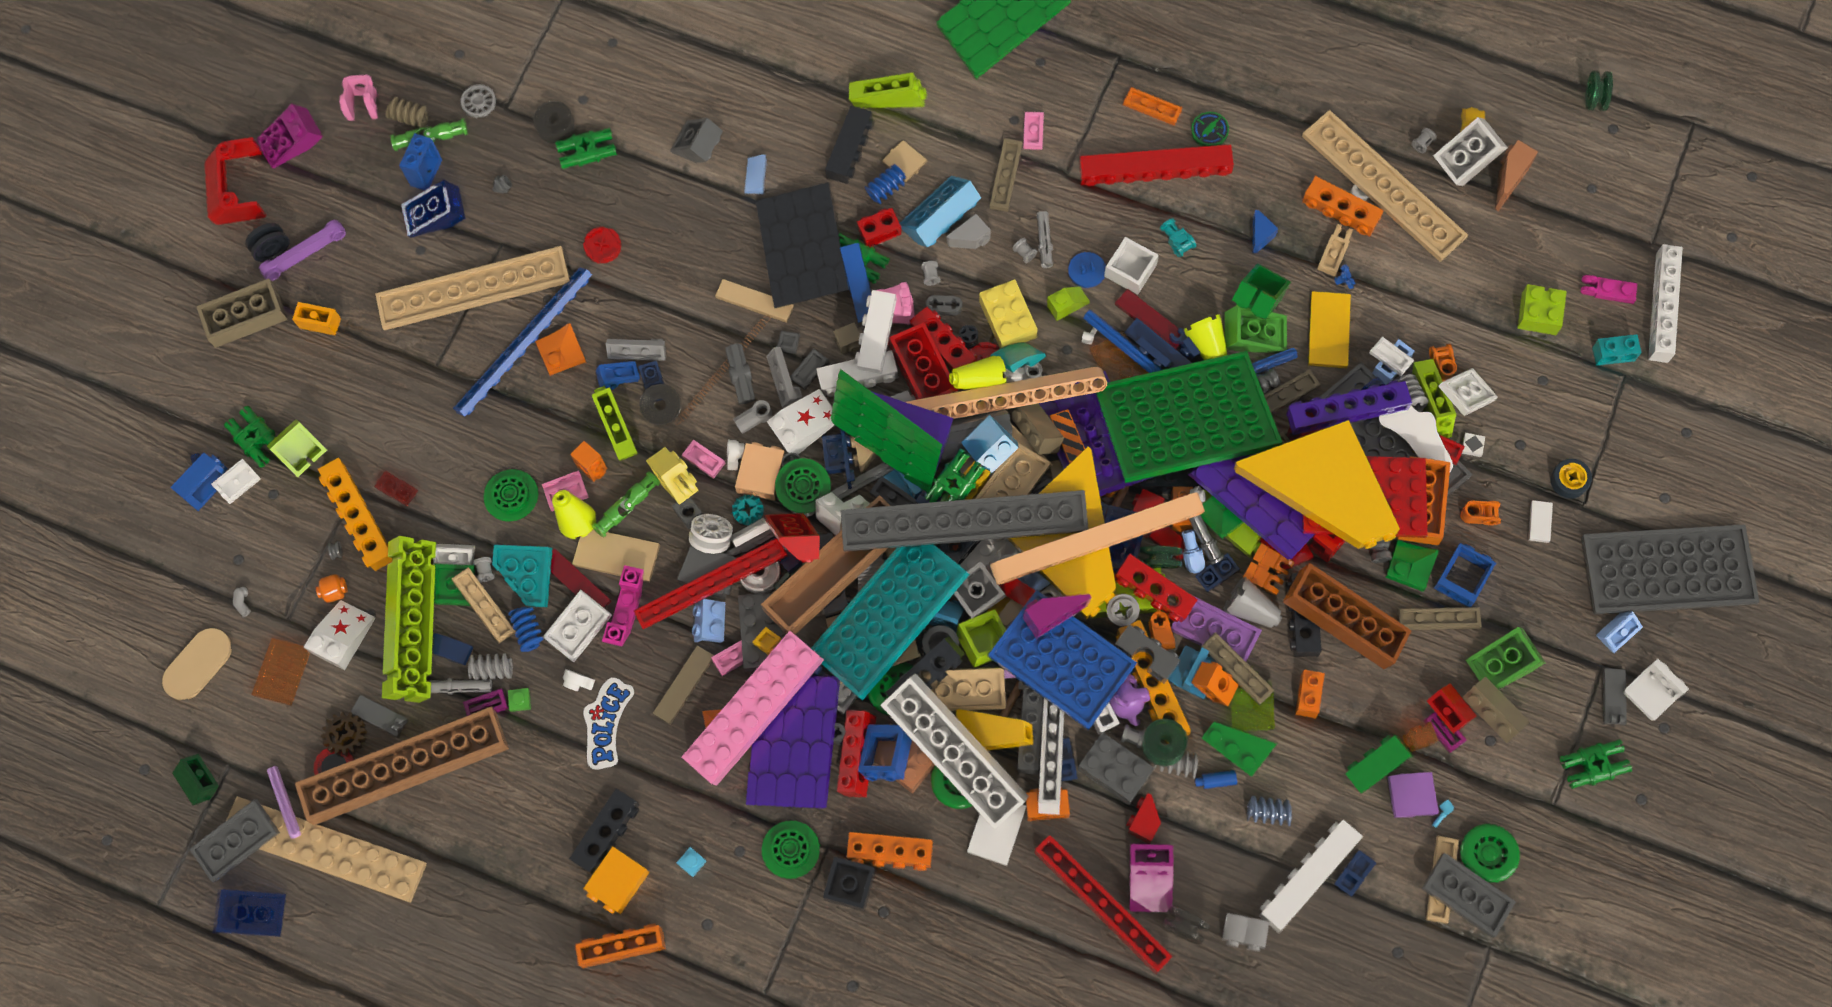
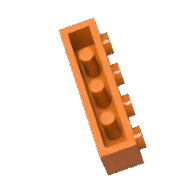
(890, 850)
(620, 946)

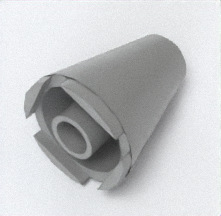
(1252, 605)

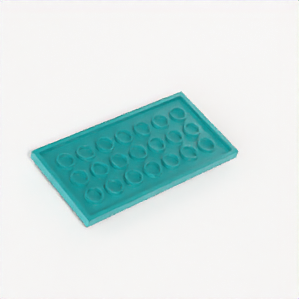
(888, 615)

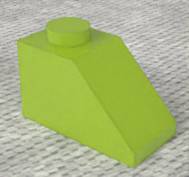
(1066, 301)

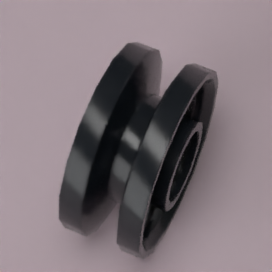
(267, 242)

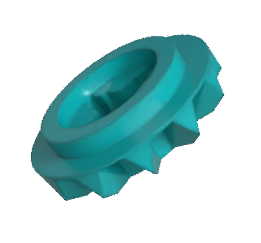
(755, 513)

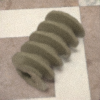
(407, 113)

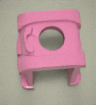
(351, 90)
(904, 305)

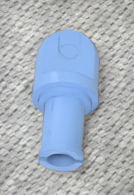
(1192, 553)

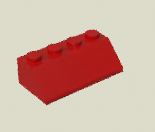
(921, 362)
(795, 535)

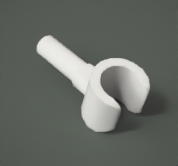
(1087, 337)

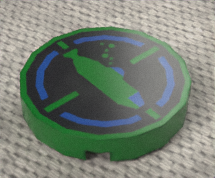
(1210, 129)

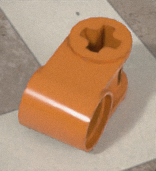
(1444, 359)
(1485, 512)
(1162, 633)

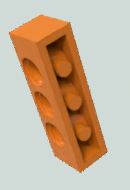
(1339, 197)

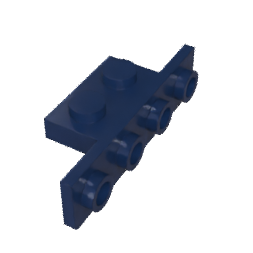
(1152, 343)
(837, 457)

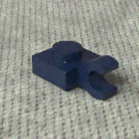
(1187, 347)

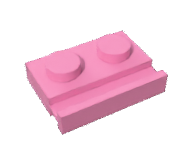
(572, 483)

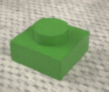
(519, 699)

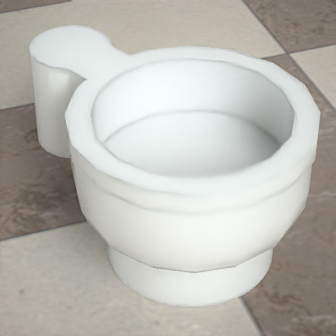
(734, 452)
(574, 680)

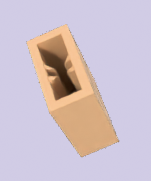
(759, 470)

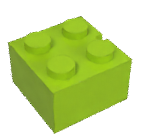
(1542, 309)
(294, 446)
(980, 636)

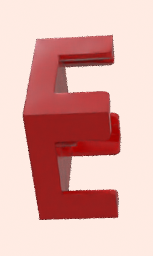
(1326, 546)

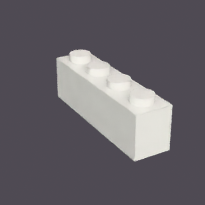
(876, 331)
(829, 374)

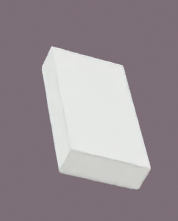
(1391, 356)
(1540, 521)
(749, 532)

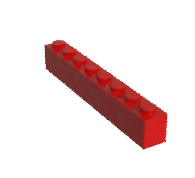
(1156, 165)
(1102, 904)

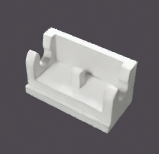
(236, 481)

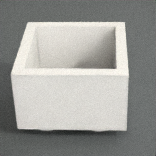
(1131, 265)

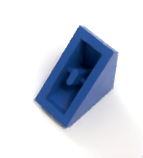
(1263, 231)

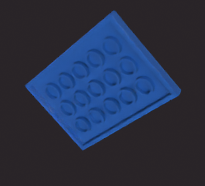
(1065, 665)

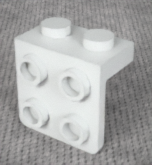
(1655, 689)

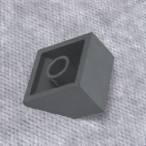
(697, 140)

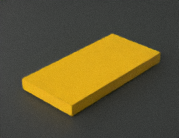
(1329, 330)

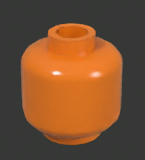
(331, 588)

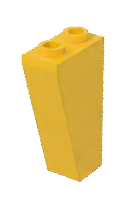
(996, 731)

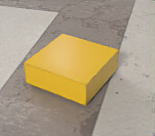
(766, 640)

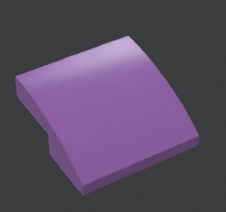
(1413, 795)

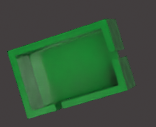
(1261, 291)

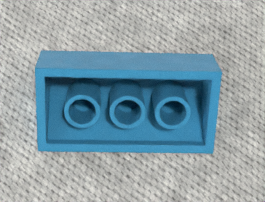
(940, 211)

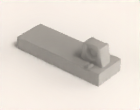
(636, 349)
(781, 377)

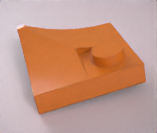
(560, 350)

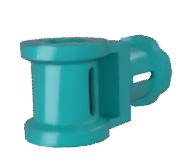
(1178, 239)

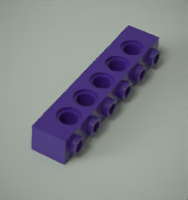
(1301, 423)

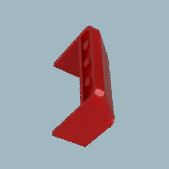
(224, 206)

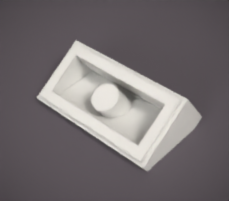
(454, 554)

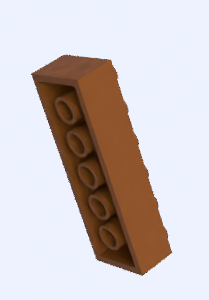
(1347, 616)

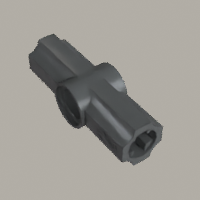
(740, 374)

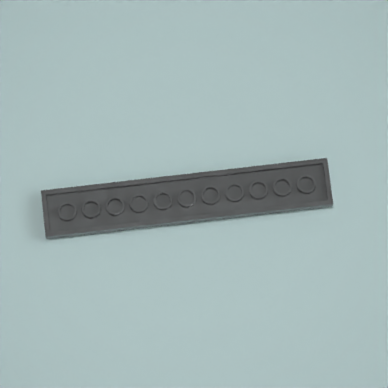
(964, 520)

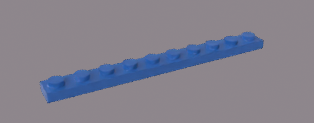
(523, 340)

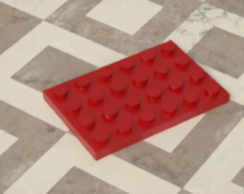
(1405, 492)

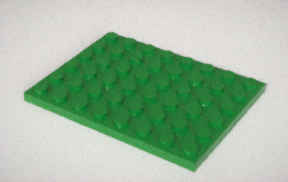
(1187, 417)

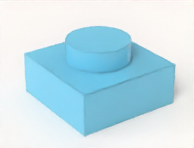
(691, 862)

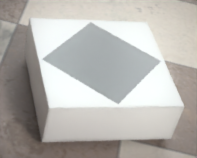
(1473, 444)

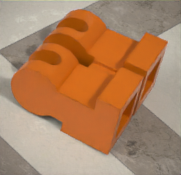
(1266, 559)

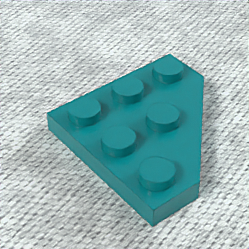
(525, 571)

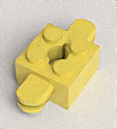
(673, 474)

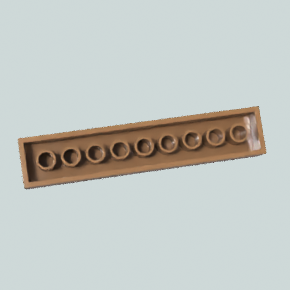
(401, 766)

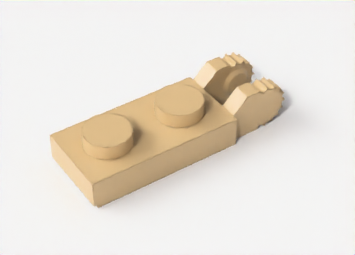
(1334, 252)

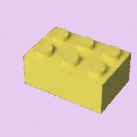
(1008, 314)

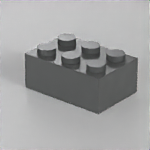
(1115, 769)

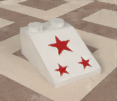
(802, 422)
(339, 634)

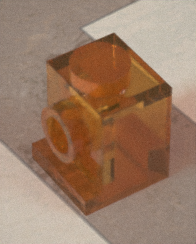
(1420, 737)

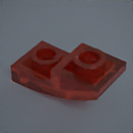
(396, 488)

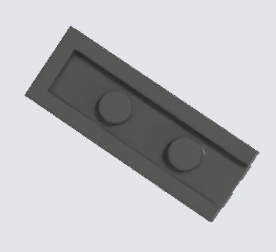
(1613, 697)
(379, 716)

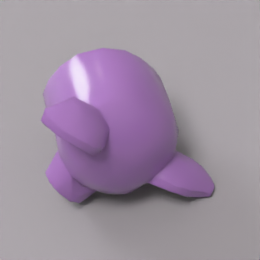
(1129, 700)

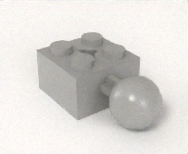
(990, 593)

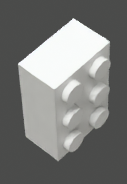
(1470, 151)

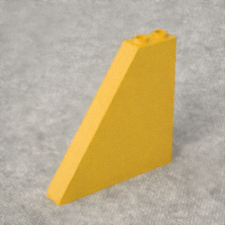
(1328, 483)
(1090, 572)

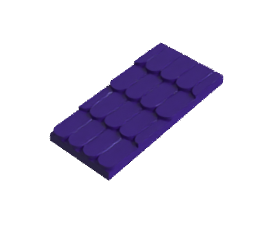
(1093, 433)
(1258, 509)
(795, 750)

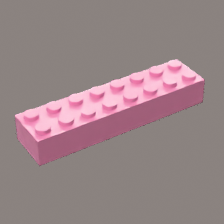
(752, 708)

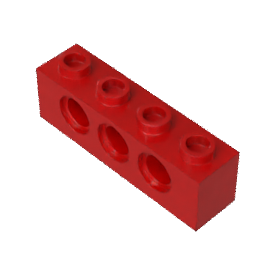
(943, 333)
(1183, 599)
(850, 780)

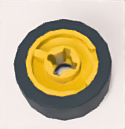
(1560, 478)

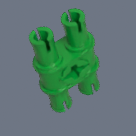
(592, 154)
(869, 255)
(244, 437)
(952, 471)
(1599, 754)

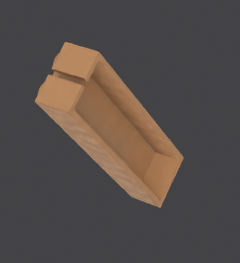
(819, 582)

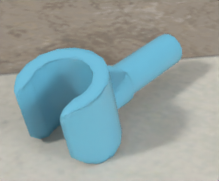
(1447, 808)

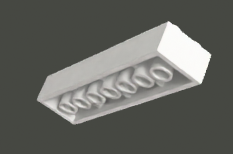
(955, 751)

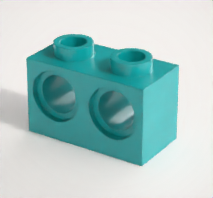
(1616, 349)

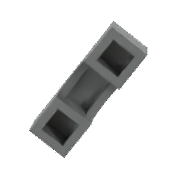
(1135, 641)

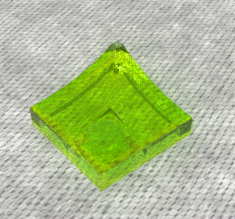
(1249, 715)

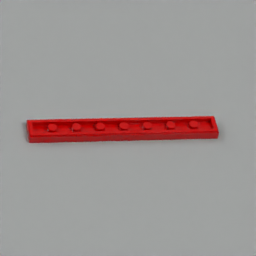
(710, 583)

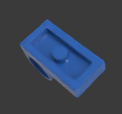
(616, 373)

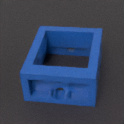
(415, 166)
(196, 481)
(1456, 592)
(885, 733)

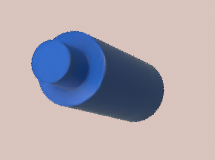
(1217, 779)

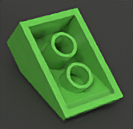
(1255, 334)
(1506, 659)

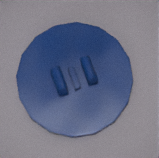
(1087, 270)

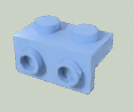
(709, 621)

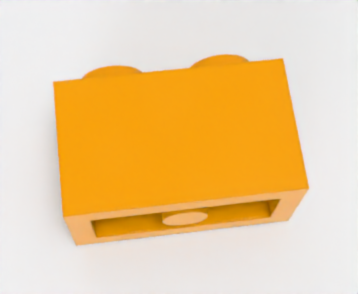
(316, 318)

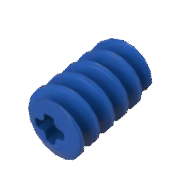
(885, 183)
(524, 628)

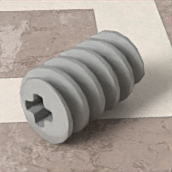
(1415, 390)
(490, 668)
(1186, 764)

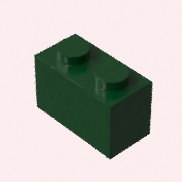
(195, 779)

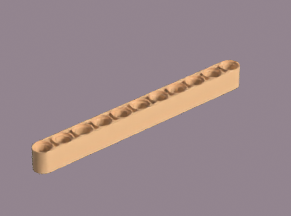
(1008, 391)
(1097, 538)

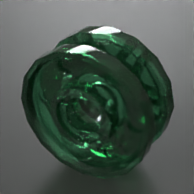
(1599, 90)
(1161, 556)
(1164, 754)

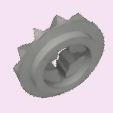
(1131, 613)

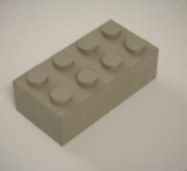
(241, 313)

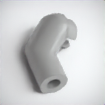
(238, 601)

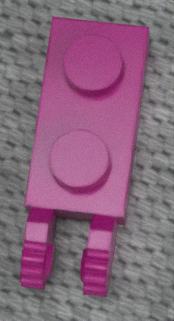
(1610, 289)

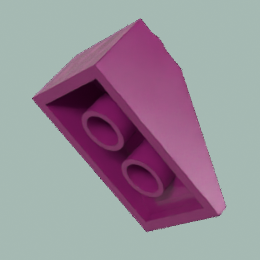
(1050, 612)

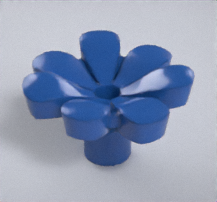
(1345, 277)

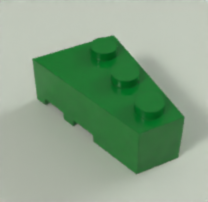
(1240, 747)
(1378, 763)

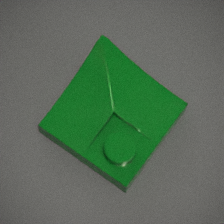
(1219, 518)
(1411, 565)

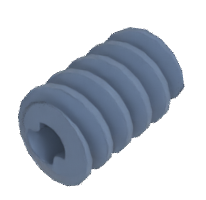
(1269, 810)

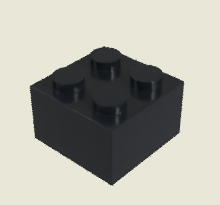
(849, 884)

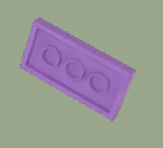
(1207, 619)

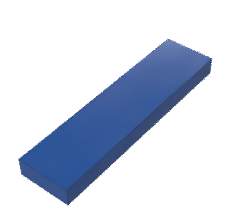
(857, 278)

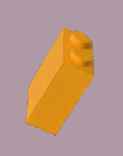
(615, 881)

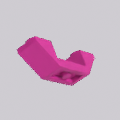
(629, 598)

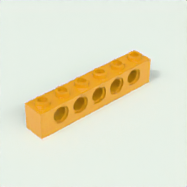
(329, 476)
(1162, 690)

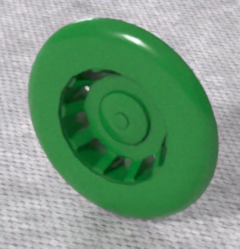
(802, 485)
(510, 493)
(875, 694)
(944, 795)
(790, 849)
(1490, 853)

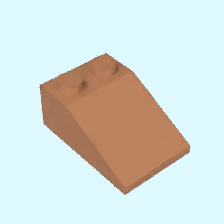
(1514, 167)
(917, 766)

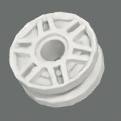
(710, 533)
(765, 582)

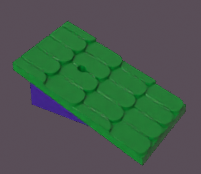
(990, 29)
(897, 431)

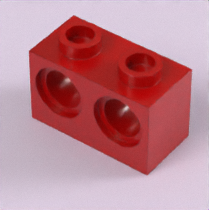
(881, 231)

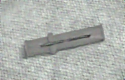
(1045, 247)
(453, 686)

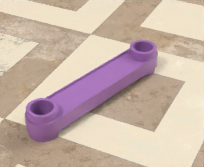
(273, 268)

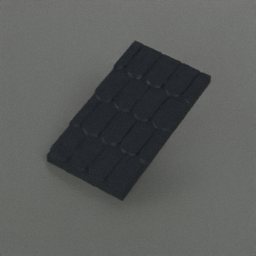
(802, 245)

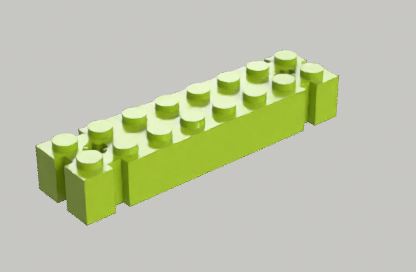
(409, 619)

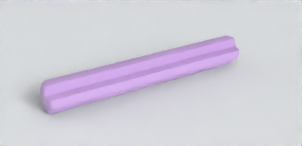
(284, 802)

